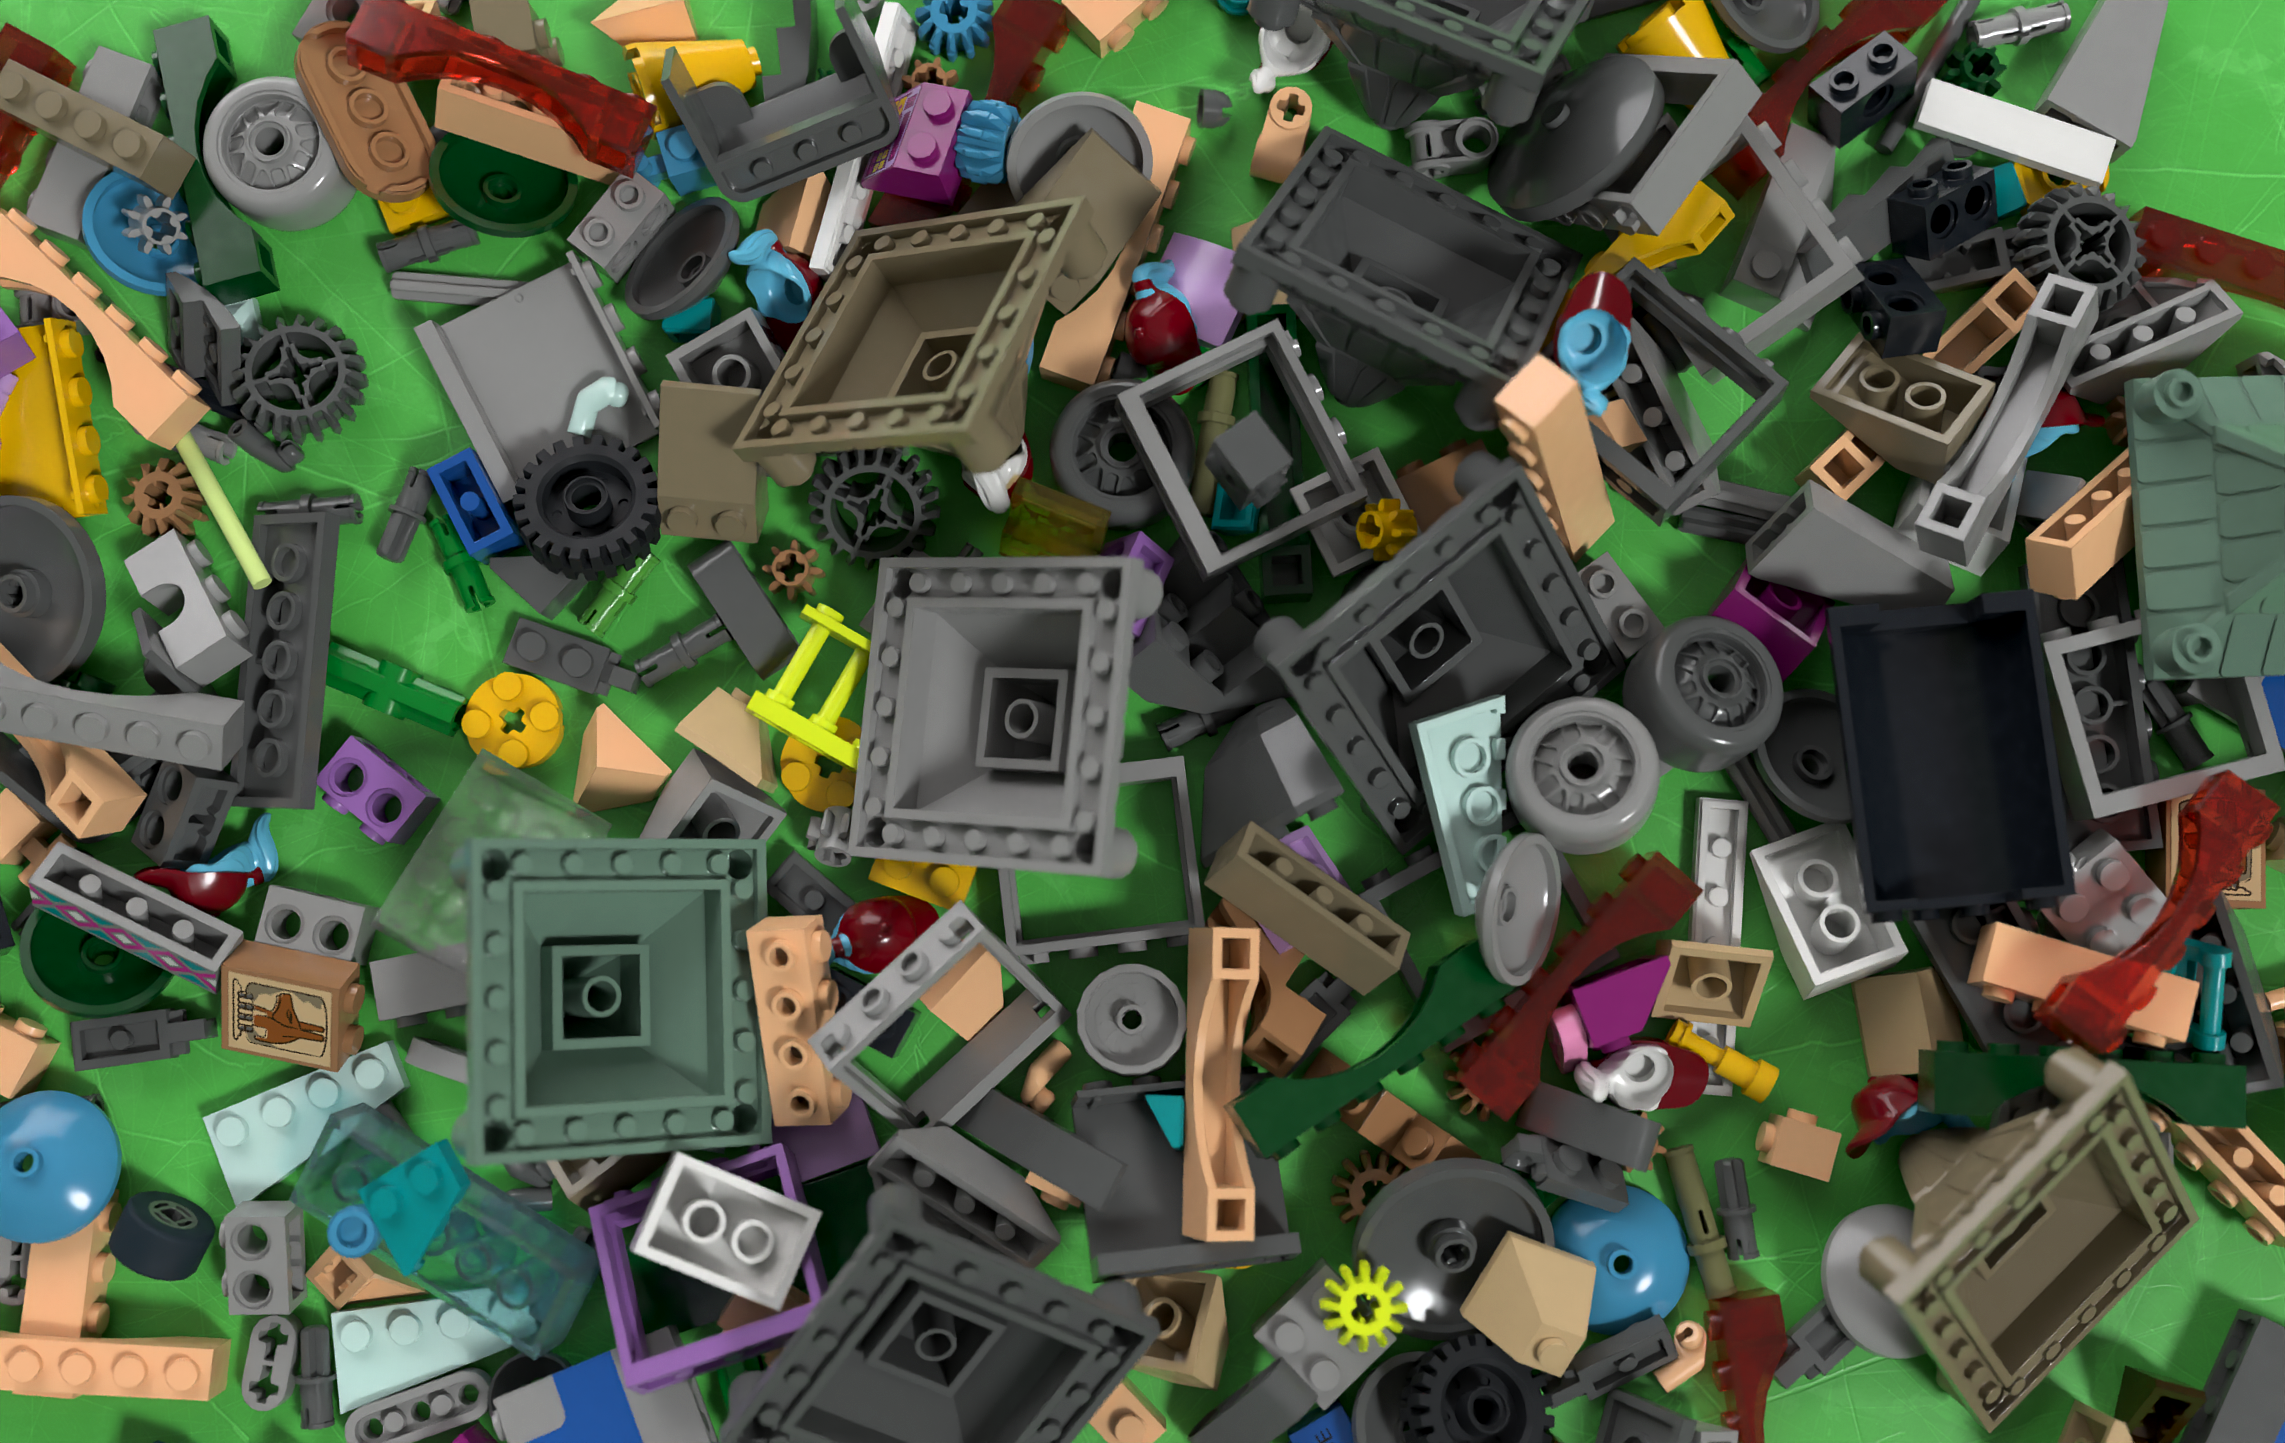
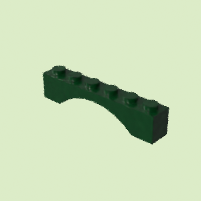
(196, 76)
(1288, 567)
(1979, 1082)
(1284, 1108)

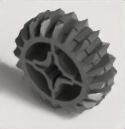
(2075, 217)
(279, 383)
(857, 498)

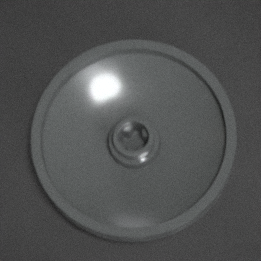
(1576, 138)
(48, 588)
(1440, 1232)

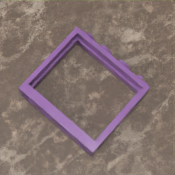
(647, 1373)

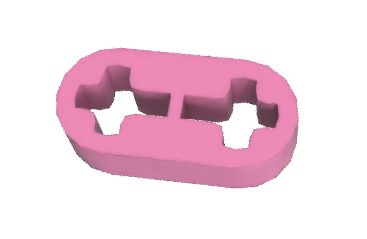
(1567, 1038)

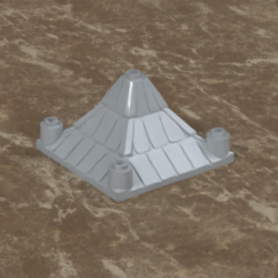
(999, 712)

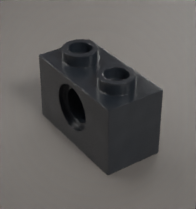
(1862, 89)

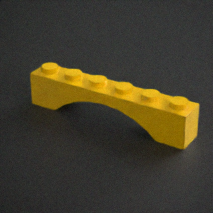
(1685, 235)

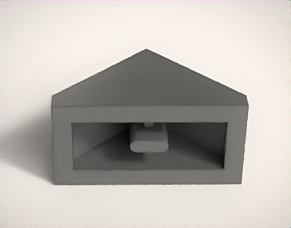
(537, 585)

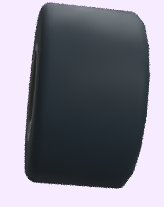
(161, 1236)

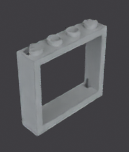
(1721, 99)
(1816, 216)
(1306, 398)
(2073, 751)
(1129, 938)
(978, 1064)

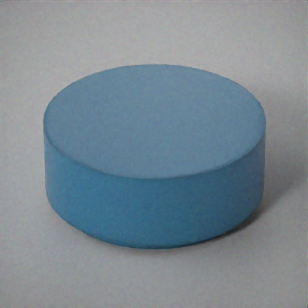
(353, 1232)

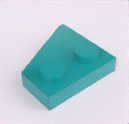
(416, 1202)

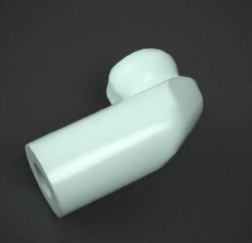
(592, 400)

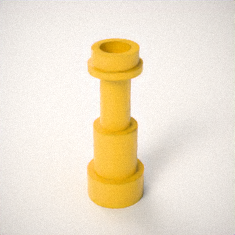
(1752, 1076)

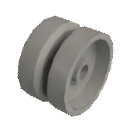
(1104, 1008)

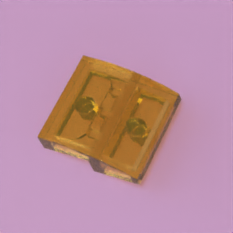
(1052, 524)

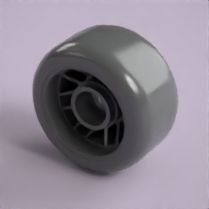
(1088, 472)
(1704, 693)

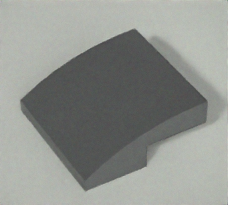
(203, 336)

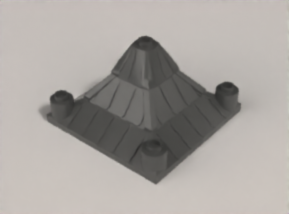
(1421, 50)
(1401, 278)
(1452, 619)
(941, 1347)

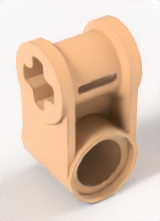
(1282, 141)

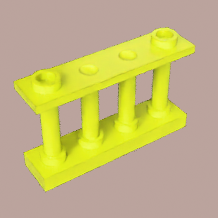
(820, 729)

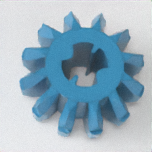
(955, 37)
(985, 140)

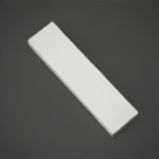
(2014, 133)

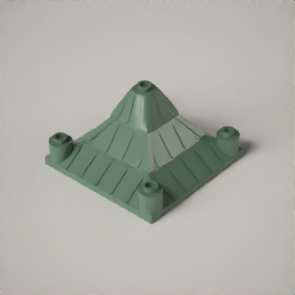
(2209, 523)
(610, 997)

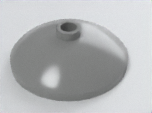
(1059, 123)
(1519, 908)
(1853, 1303)

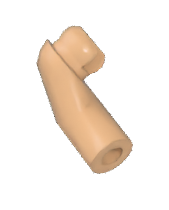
(1039, 1074)
(1691, 1347)

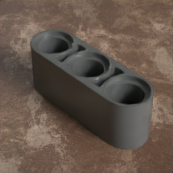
(745, 608)
(1589, 1126)
(1258, 1409)

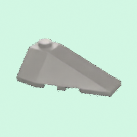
(1766, 260)
(711, 803)

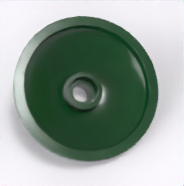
(499, 189)
(63, 971)

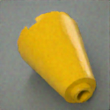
(1676, 30)
(706, 63)

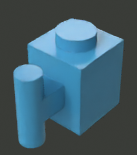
(678, 162)

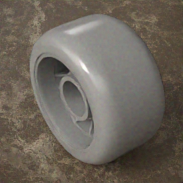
(271, 187)
(1591, 812)

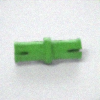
(616, 594)

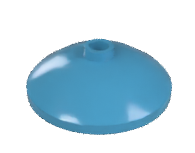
(119, 254)
(72, 1168)
(1655, 1252)

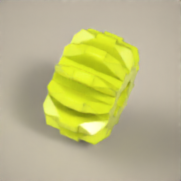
(1380, 1308)

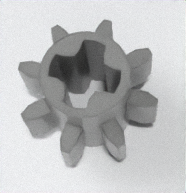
(170, 224)
(831, 836)

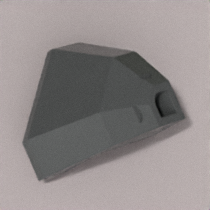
(1201, 642)
(1264, 774)

